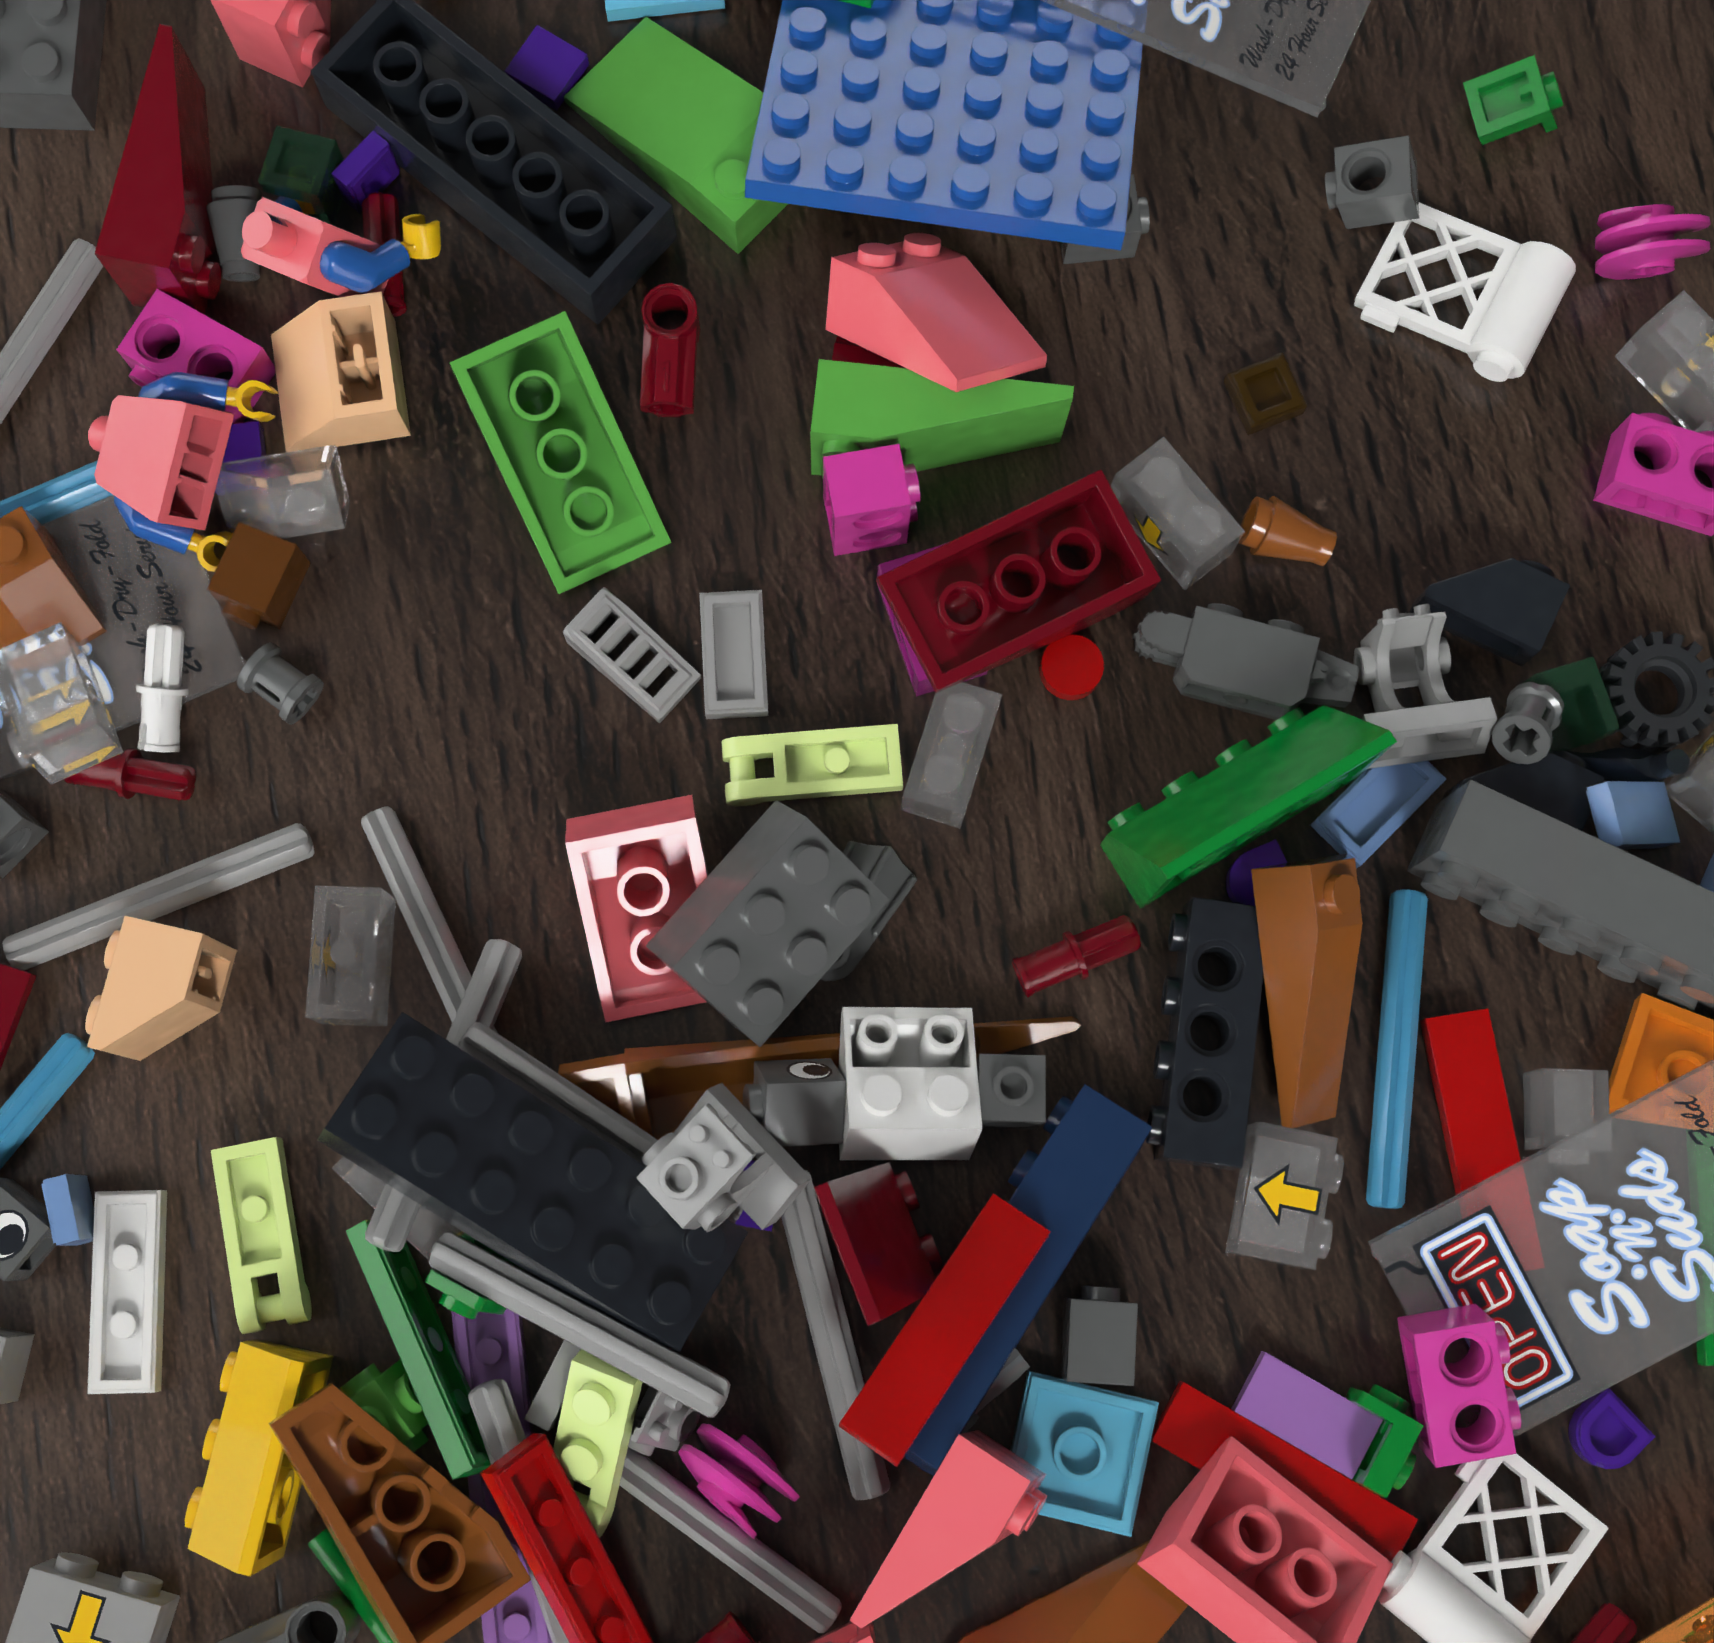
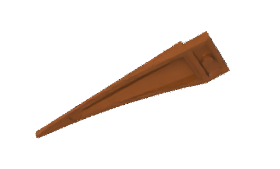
(663, 1083)

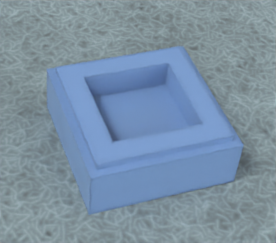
(69, 1209)

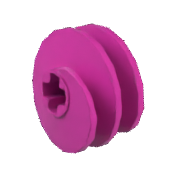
(1643, 242)
(735, 1475)

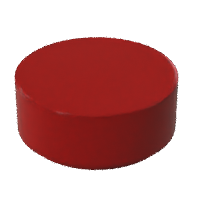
(1071, 667)

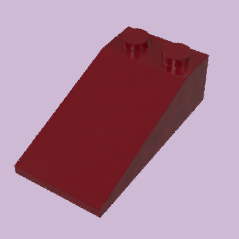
(157, 211)
(1020, 582)
(878, 1239)

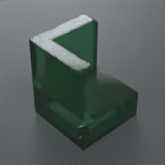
(301, 169)
(1586, 709)

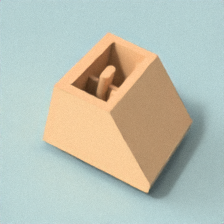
(340, 374)
(156, 987)

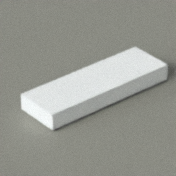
(127, 1292)

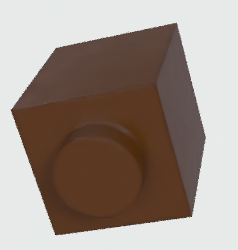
(258, 577)

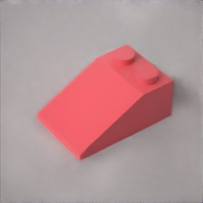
(278, 34)
(928, 313)
(629, 880)
(968, 1507)

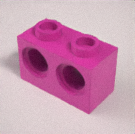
(203, 350)
(1670, 489)
(869, 498)
(1444, 1389)

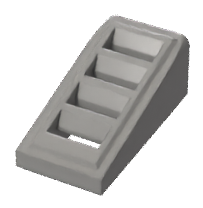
(592, 618)

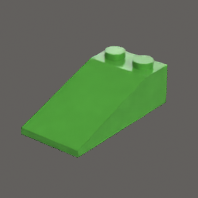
(681, 125)
(935, 426)
(560, 452)

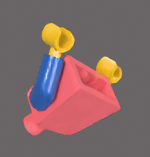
(328, 257)
(167, 454)

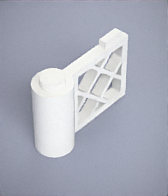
(1507, 316)
(1453, 1605)

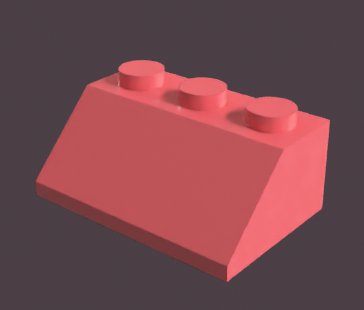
(1263, 1556)

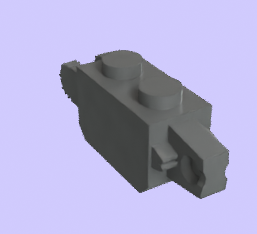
(1245, 661)

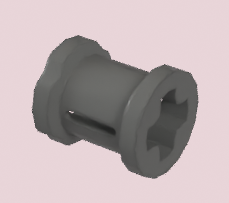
(280, 683)
(1531, 733)

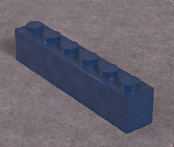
(1064, 1193)

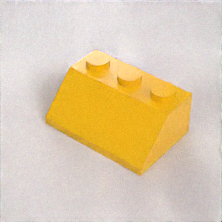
(250, 1485)

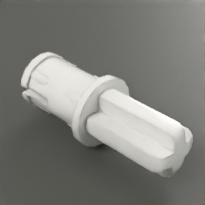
(162, 689)

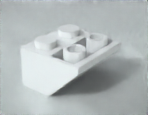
(909, 1083)

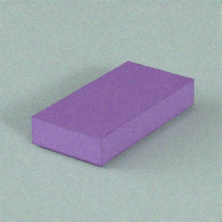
(1306, 1414)

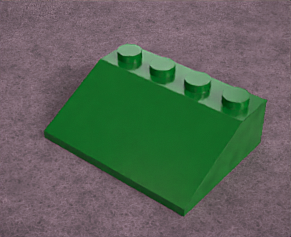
(1240, 799)

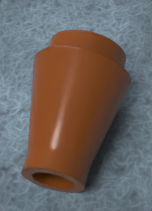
(1285, 533)

